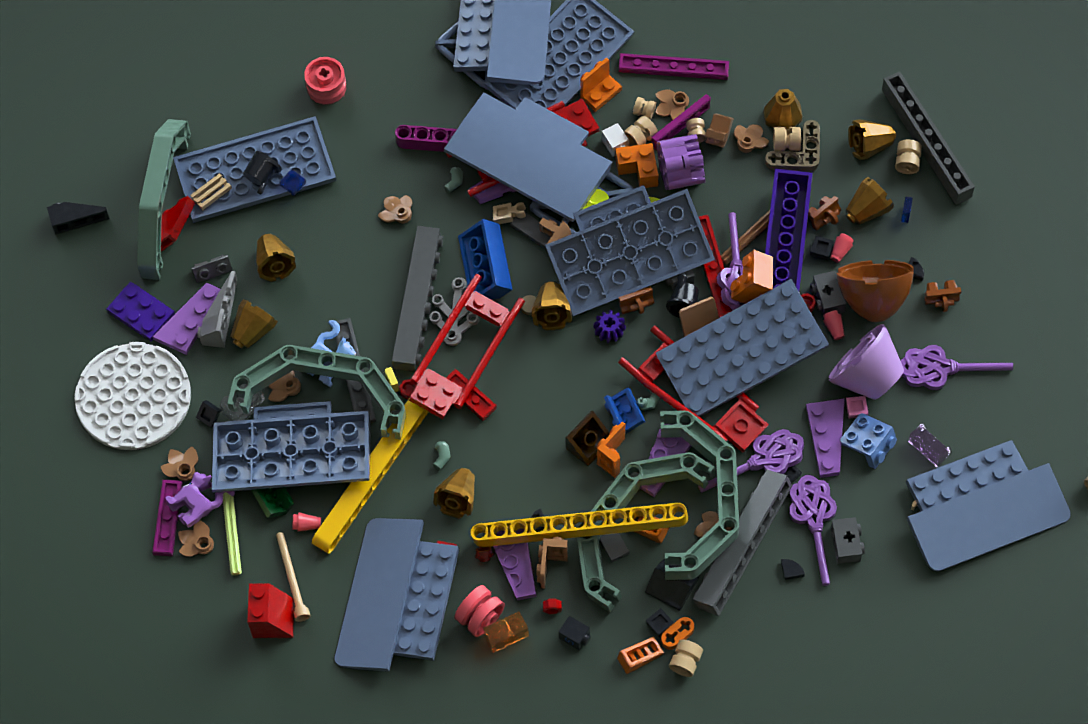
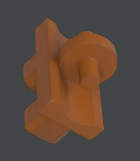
(827, 212)
(942, 297)
(636, 300)

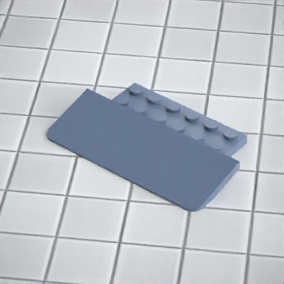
(503, 39)
(982, 505)
(395, 596)

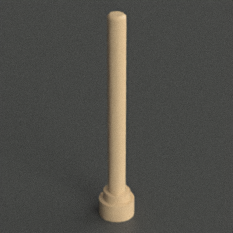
(301, 611)

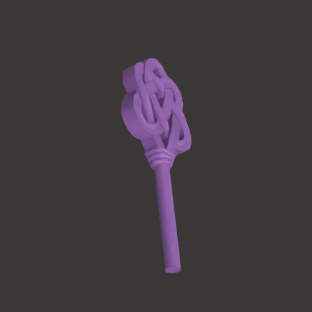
(735, 268)
(932, 360)
(771, 455)
(805, 516)

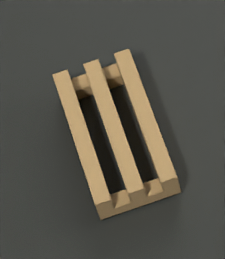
(209, 189)

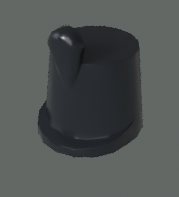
(261, 169)
(682, 296)

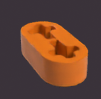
(674, 629)

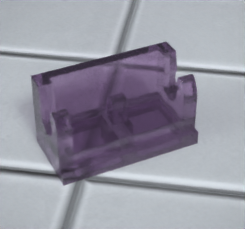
(929, 445)

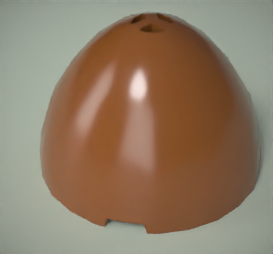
(875, 289)

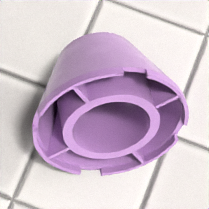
(870, 366)

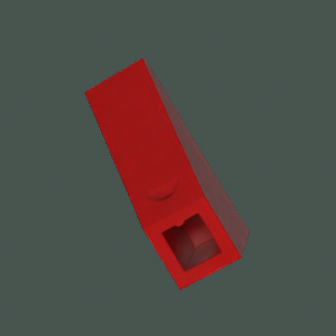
(174, 221)

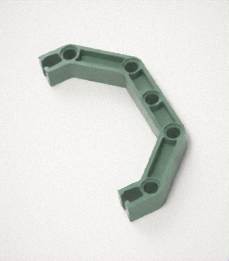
(167, 139)
(312, 361)
(621, 492)
(717, 538)

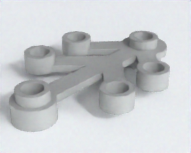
(455, 329)

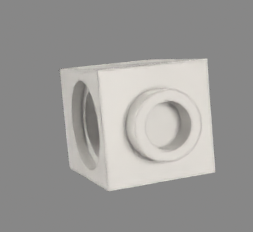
(614, 138)

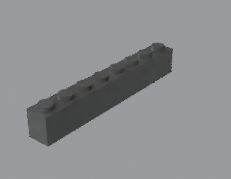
(925, 132)
(416, 299)
(753, 525)

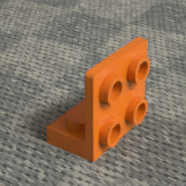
(598, 86)
(607, 455)

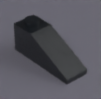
(71, 216)

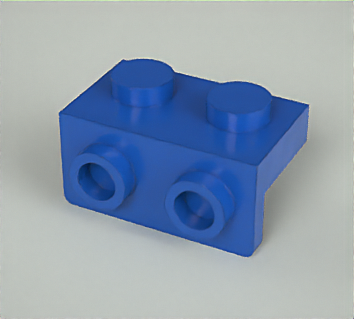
(624, 409)

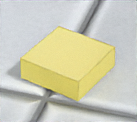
(390, 377)

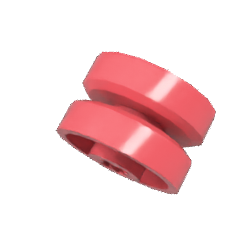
(325, 80)
(479, 610)

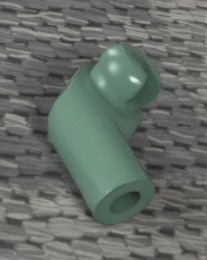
(456, 179)
(648, 403)
(444, 454)

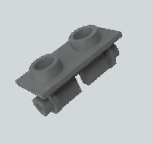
(208, 270)

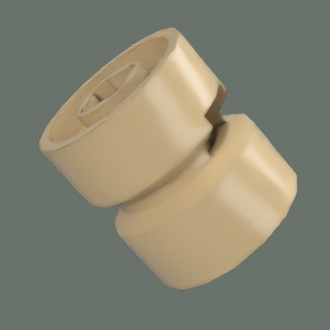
(641, 131)
(787, 138)
(908, 156)
(687, 655)

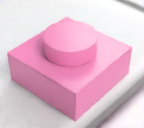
(856, 406)

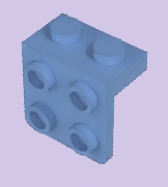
(870, 438)

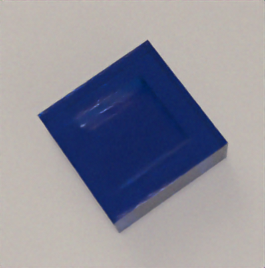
(292, 182)
(906, 209)

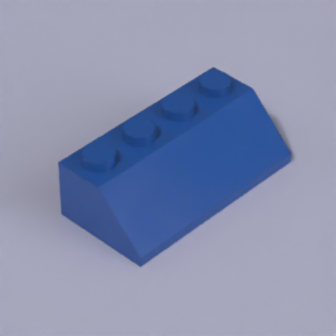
(485, 255)

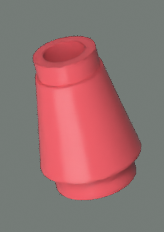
(841, 247)
(834, 324)
(305, 522)

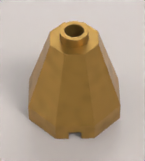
(783, 110)
(869, 138)
(868, 202)
(274, 258)
(551, 307)
(251, 324)
(456, 494)

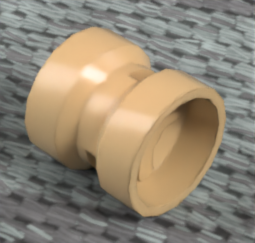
(644, 108)
(696, 126)

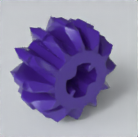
(616, 329)

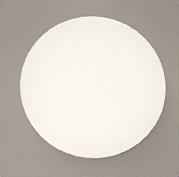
(132, 396)

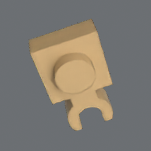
(505, 212)

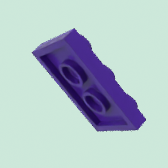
(140, 311)

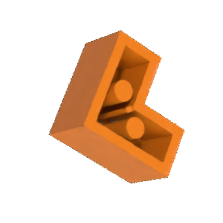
(638, 160)
(756, 277)

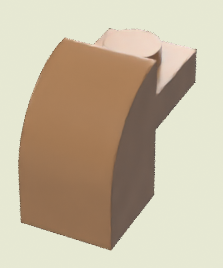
(719, 130)
(553, 230)

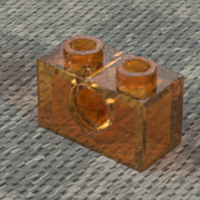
(506, 632)

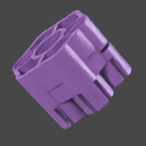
(679, 162)

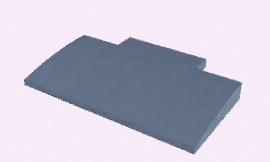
(530, 153)
(627, 247)
(291, 448)

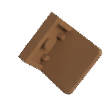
(698, 315)
(551, 549)

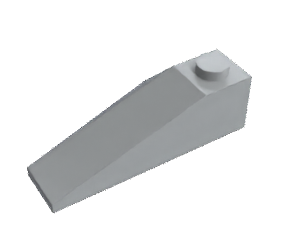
(216, 321)

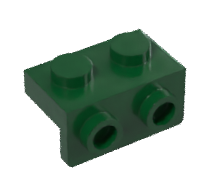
(273, 501)

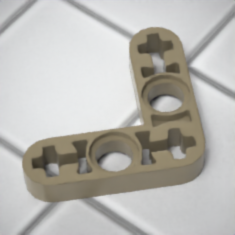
(801, 157)

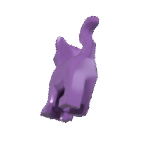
(196, 502)

